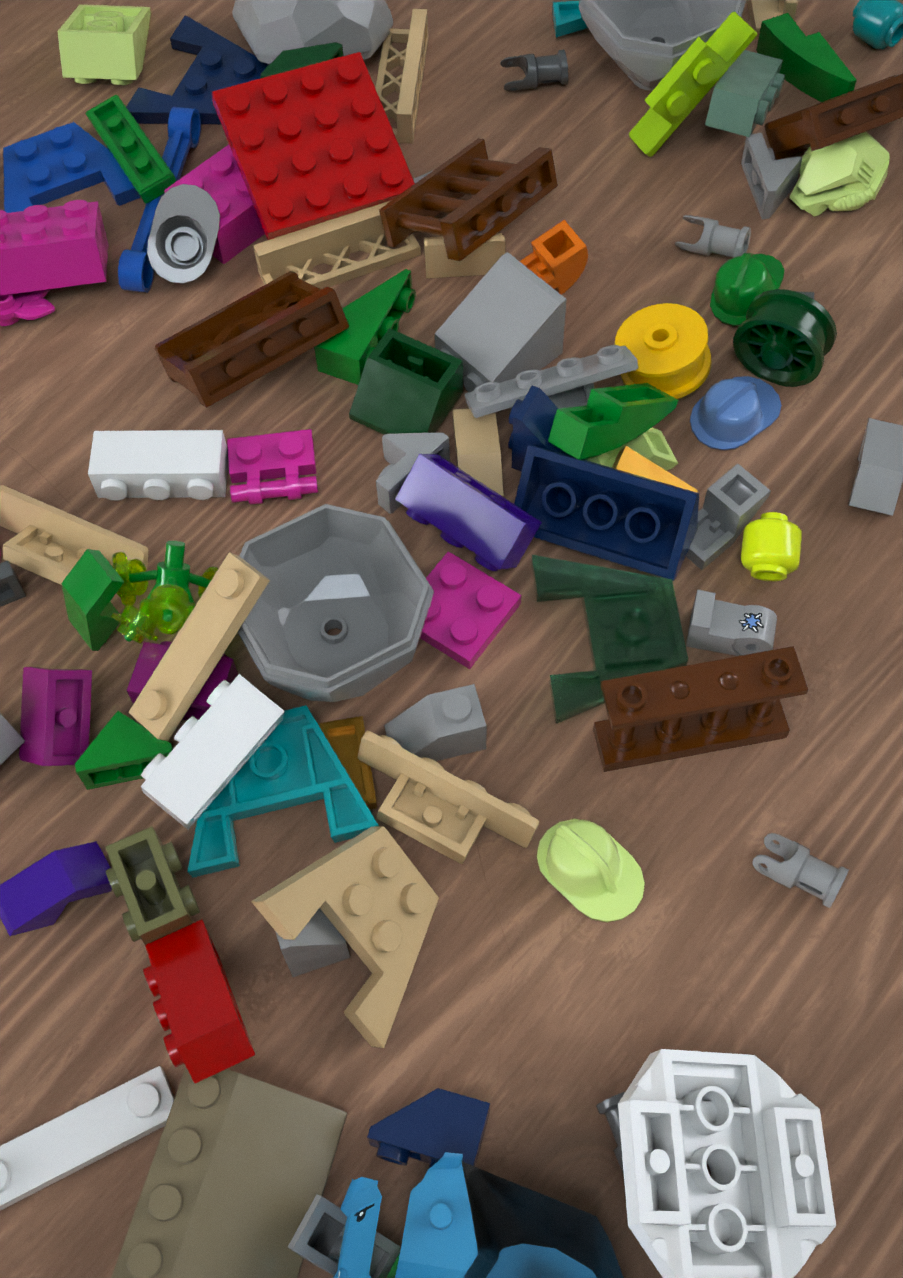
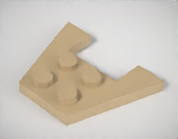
(377, 907)

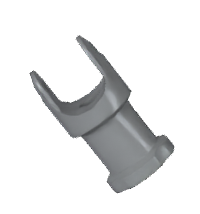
(717, 238)
(800, 869)

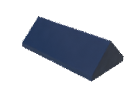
(608, 511)

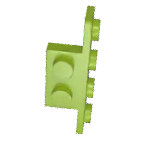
(689, 82)

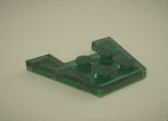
(628, 622)

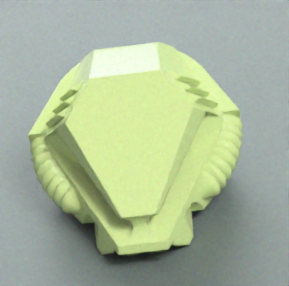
(854, 164)

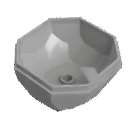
(295, 24)
(653, 34)
(330, 574)

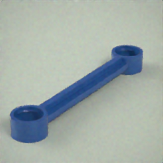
(134, 265)

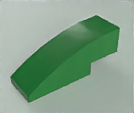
(807, 60)
(609, 419)

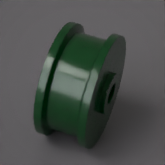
(785, 337)

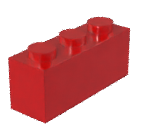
(196, 1003)

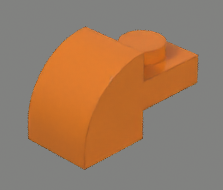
(558, 257)

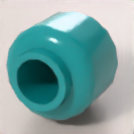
(878, 22)

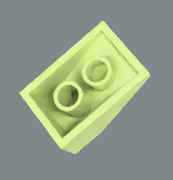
(104, 43)

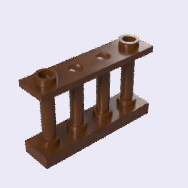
(480, 217)
(697, 708)

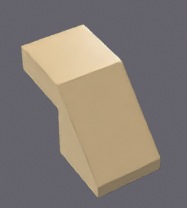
(478, 447)

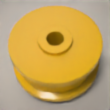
(668, 347)

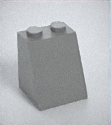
(505, 325)

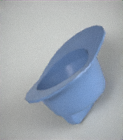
(734, 412)

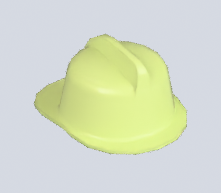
(591, 870)

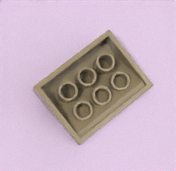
(230, 1181)

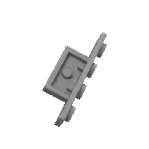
(565, 384)

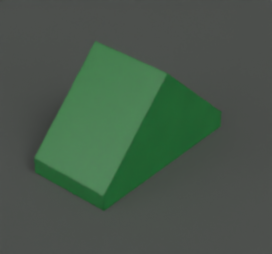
(119, 753)

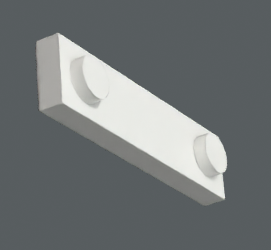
(84, 1135)

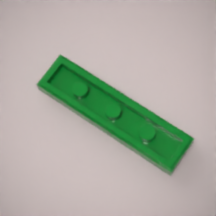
(131, 148)

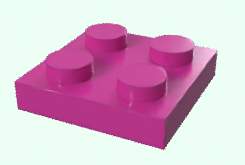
(465, 609)

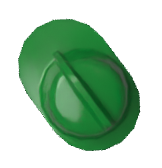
(740, 282)

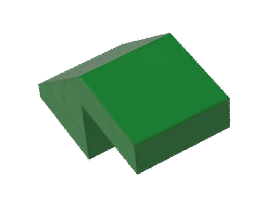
(88, 597)

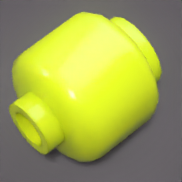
(771, 547)

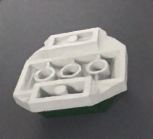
(765, 1158)

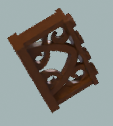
(837, 118)
(251, 337)

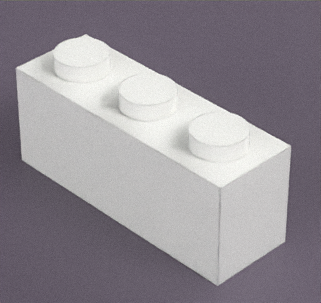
(159, 464)
(211, 750)

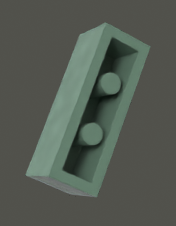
(745, 93)

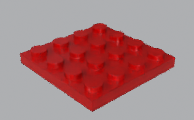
(312, 144)

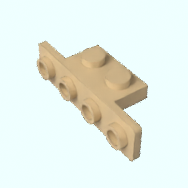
(54, 540)
(438, 805)

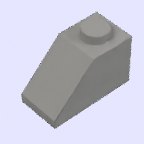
(441, 725)
(314, 947)

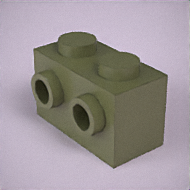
(146, 878)

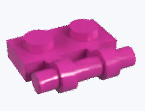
(272, 457)

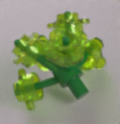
(168, 601)

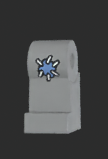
(730, 626)

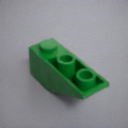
(368, 321)

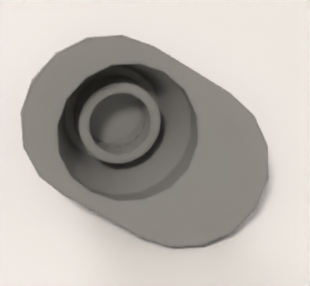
(183, 233)

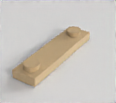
(198, 646)

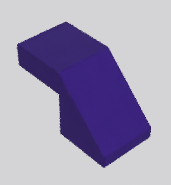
(44, 889)

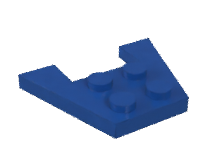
(60, 165)

